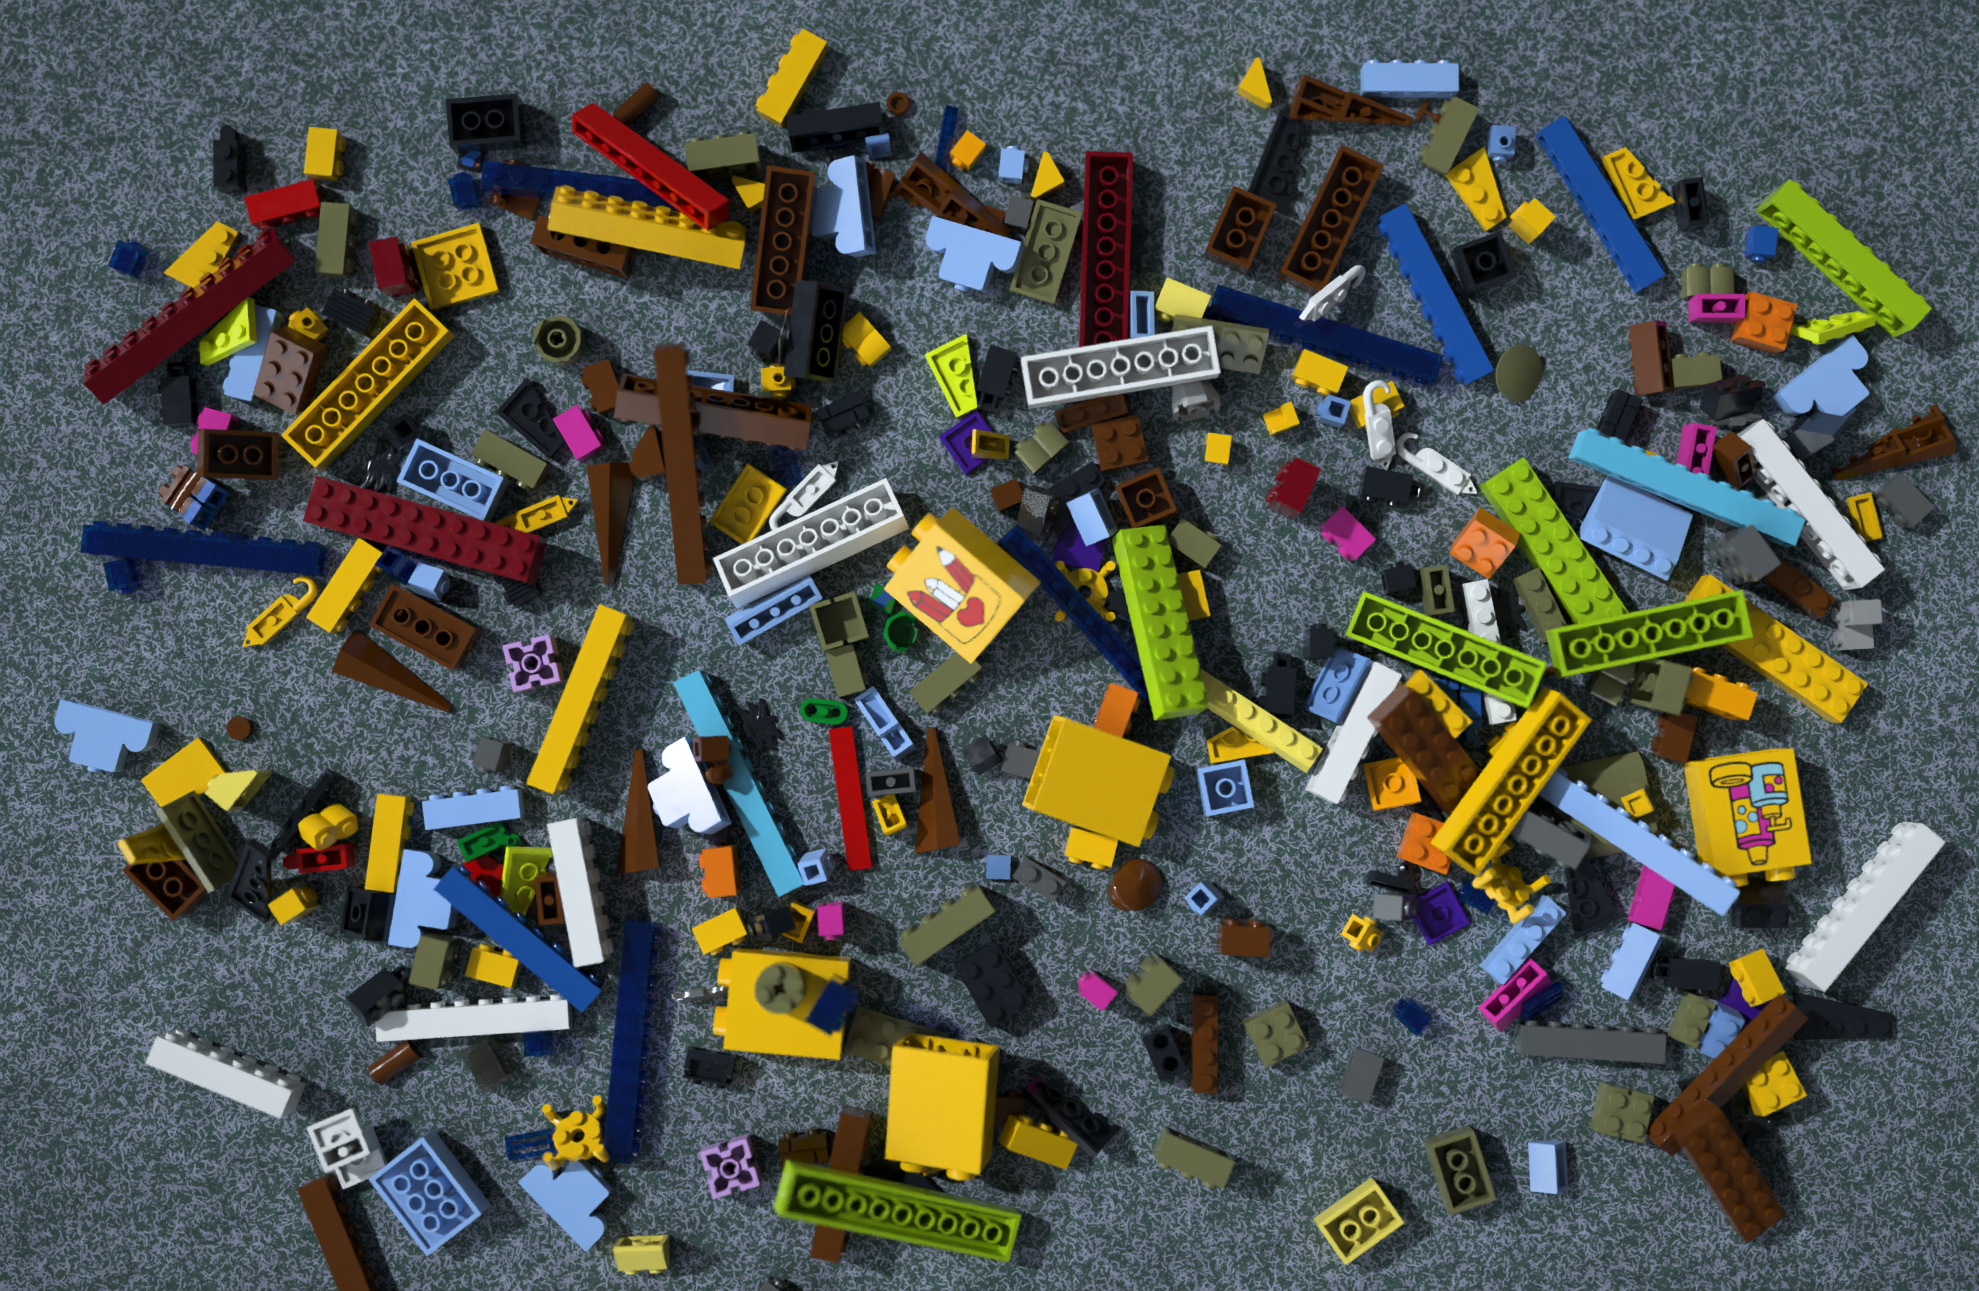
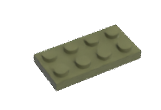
(1046, 251)
(1236, 345)
(200, 840)
(876, 1033)

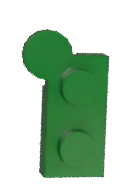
(486, 841)

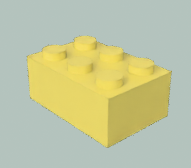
(1358, 1221)

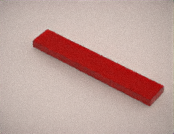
(850, 798)

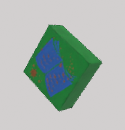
(881, 599)

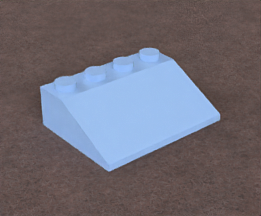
(1636, 527)
(430, 1192)

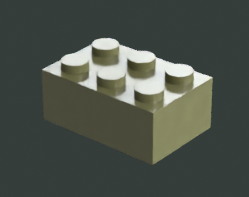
(724, 156)
(1660, 685)
(1152, 983)
(1193, 1158)
(1459, 1169)

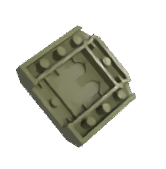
(1613, 779)

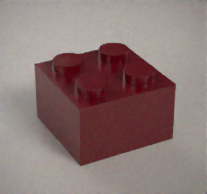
(394, 267)

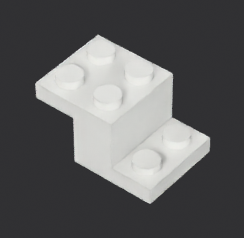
(347, 1147)

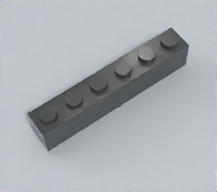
(1591, 1043)

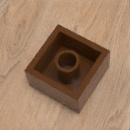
(1119, 444)
(1147, 499)
(1243, 938)

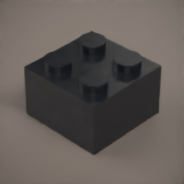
(1483, 263)

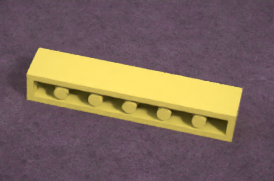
(1259, 724)

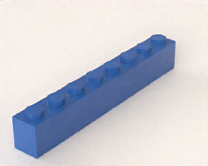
(1600, 204)
(1434, 295)
(518, 937)

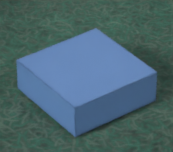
(878, 146)
(998, 867)

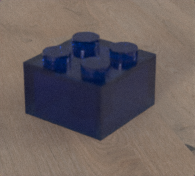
(832, 1004)

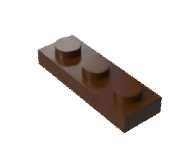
(1091, 412)

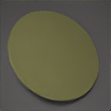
(1518, 373)

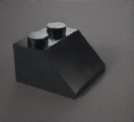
(1813, 432)
(1760, 905)
(368, 914)

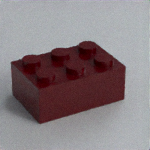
(1293, 487)

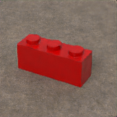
(284, 204)

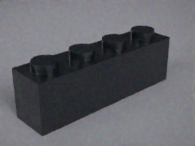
(834, 127)

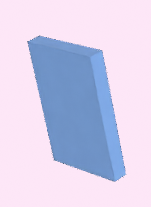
(1337, 685)

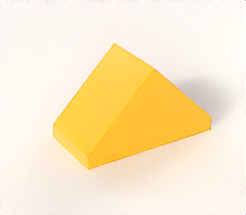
(1255, 86)
(1047, 179)
(750, 192)
(990, 445)
(889, 814)
(802, 917)

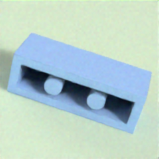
(1631, 962)

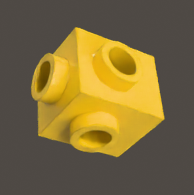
(308, 323)
(771, 387)
(1362, 933)

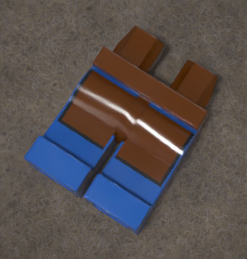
(186, 492)

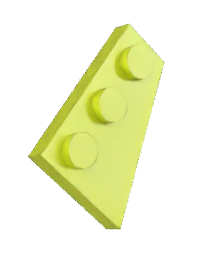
(1837, 327)
(230, 334)
(954, 374)
(519, 875)

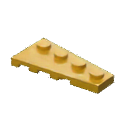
(151, 846)

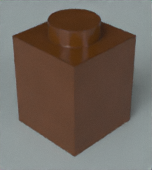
(1007, 494)

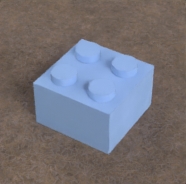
(1224, 787)

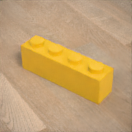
(792, 78)
(346, 587)
(388, 841)

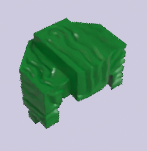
(900, 631)

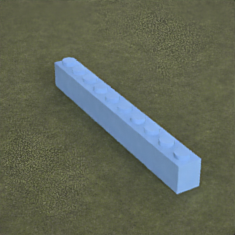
(1639, 841)

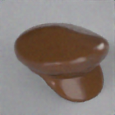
(1135, 885)

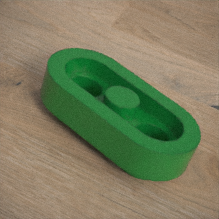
(824, 711)

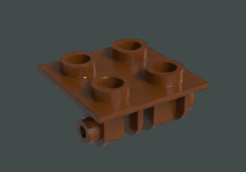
(517, 204)

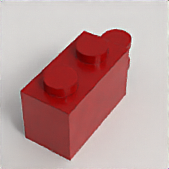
(312, 860)

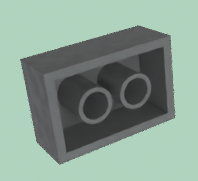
(1743, 555)
(1552, 835)

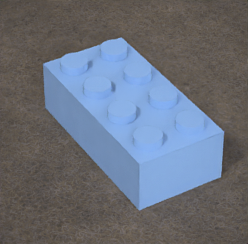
(453, 481)

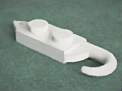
(1332, 294)
(1379, 426)
(1436, 467)
(806, 493)

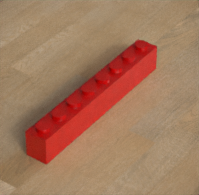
(650, 166)

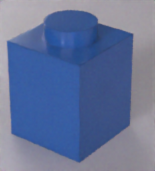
(1761, 243)

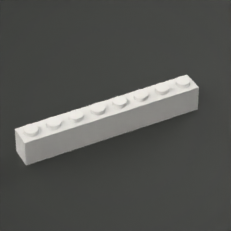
(475, 1019)

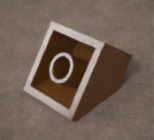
(649, 456)

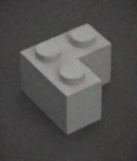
(1855, 623)

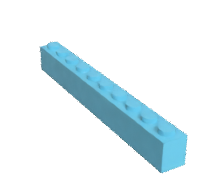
(1685, 487)
(742, 788)

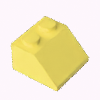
(1180, 300)
(236, 789)
(642, 1253)

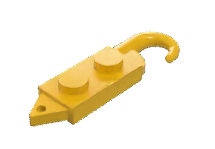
(539, 514)
(279, 615)

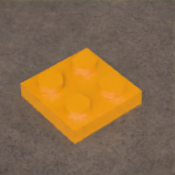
(1391, 784)

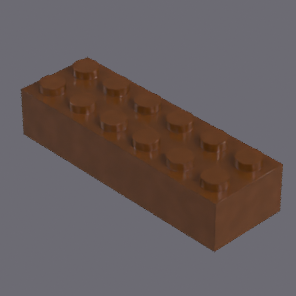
(1330, 220)
(783, 238)
(1425, 746)
(846, 1156)
(1727, 1170)

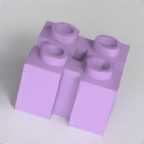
(521, 655)
(723, 1179)

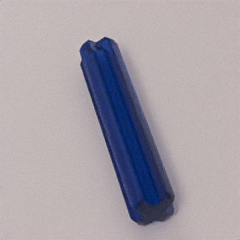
(946, 137)

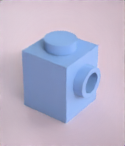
(1012, 165)
(429, 581)
(816, 866)

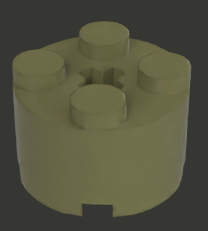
(556, 328)
(767, 993)

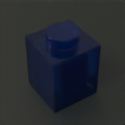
(464, 191)
(128, 258)
(396, 565)
(122, 576)
(1475, 897)
(1410, 1015)
(538, 1043)

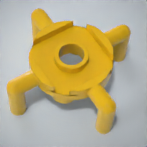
(1095, 582)
(1515, 890)
(568, 1127)

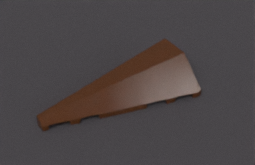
(1326, 103)
(932, 188)
(1918, 442)
(610, 496)
(369, 664)
(936, 816)
(639, 839)

